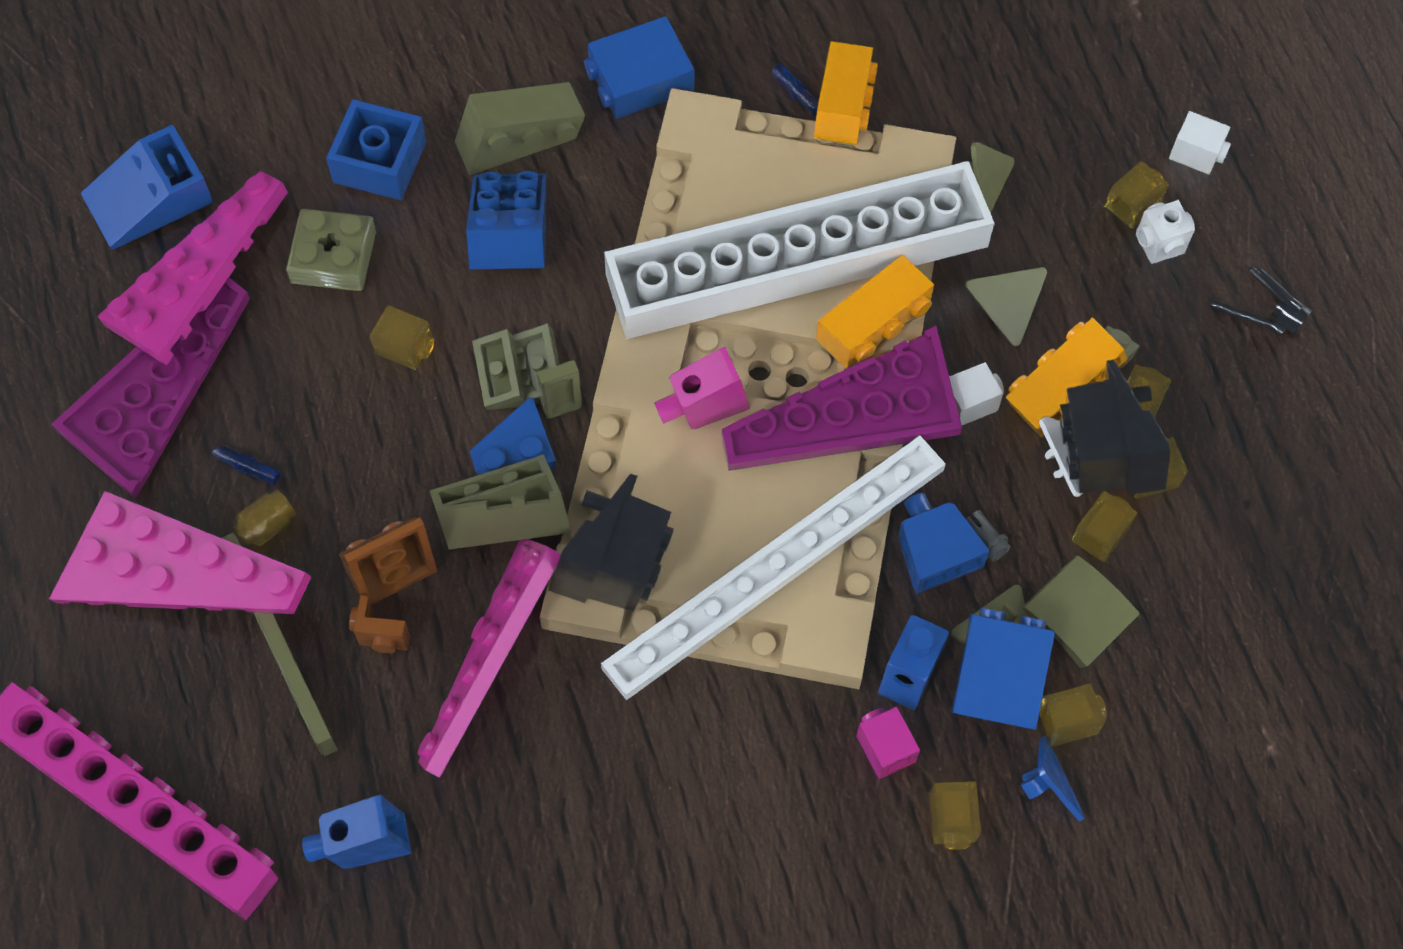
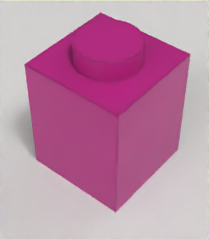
(887, 741)

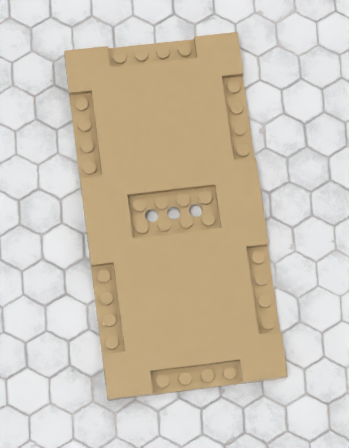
(710, 170)

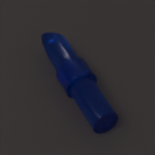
(795, 88)
(246, 464)

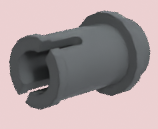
(995, 542)

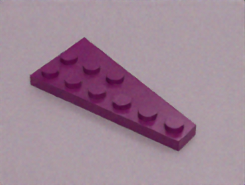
(140, 401)
(855, 410)

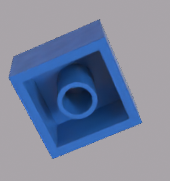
(376, 149)

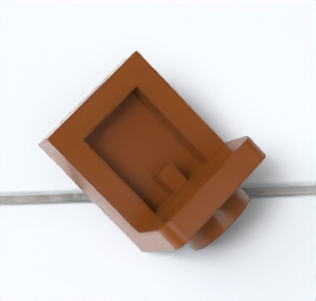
(377, 633)

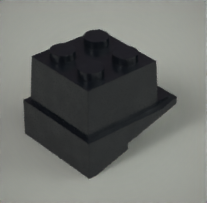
(1112, 438)
(617, 553)

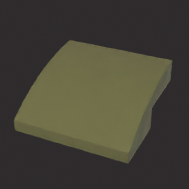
(510, 365)
(1081, 610)

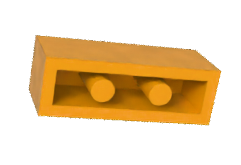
(845, 93)
(875, 312)
(1073, 364)

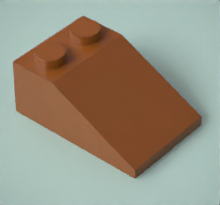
(390, 559)

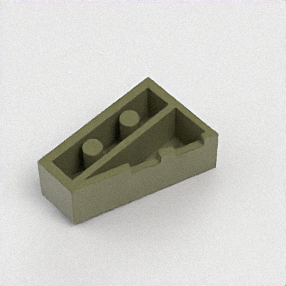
(516, 124)
(502, 506)

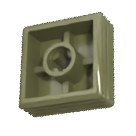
(347, 262)

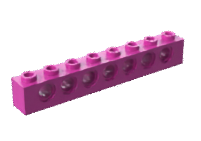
(238, 891)

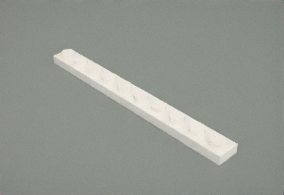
(771, 568)

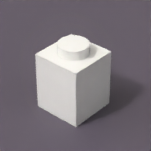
(1200, 143)
(976, 392)

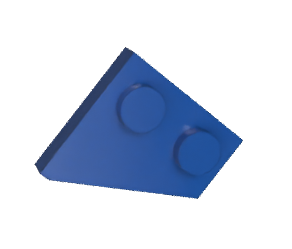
(513, 441)

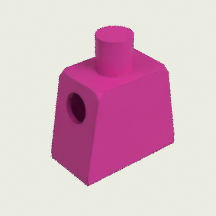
(704, 392)

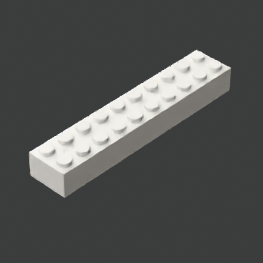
(796, 249)

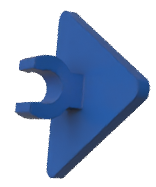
(1050, 774)

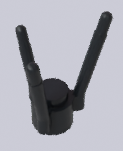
(1288, 313)

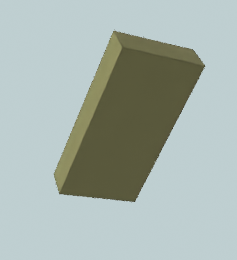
(559, 389)

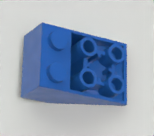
(146, 188)
(507, 221)

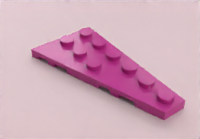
(191, 274)
(159, 562)
(493, 638)

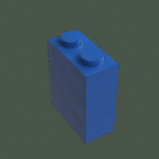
(639, 67)
(1003, 669)

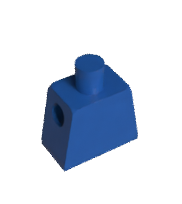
(938, 544)
(915, 658)
(359, 834)

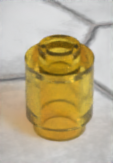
(264, 518)

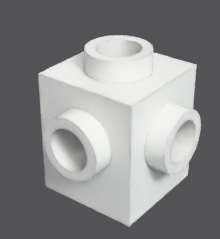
(1165, 231)

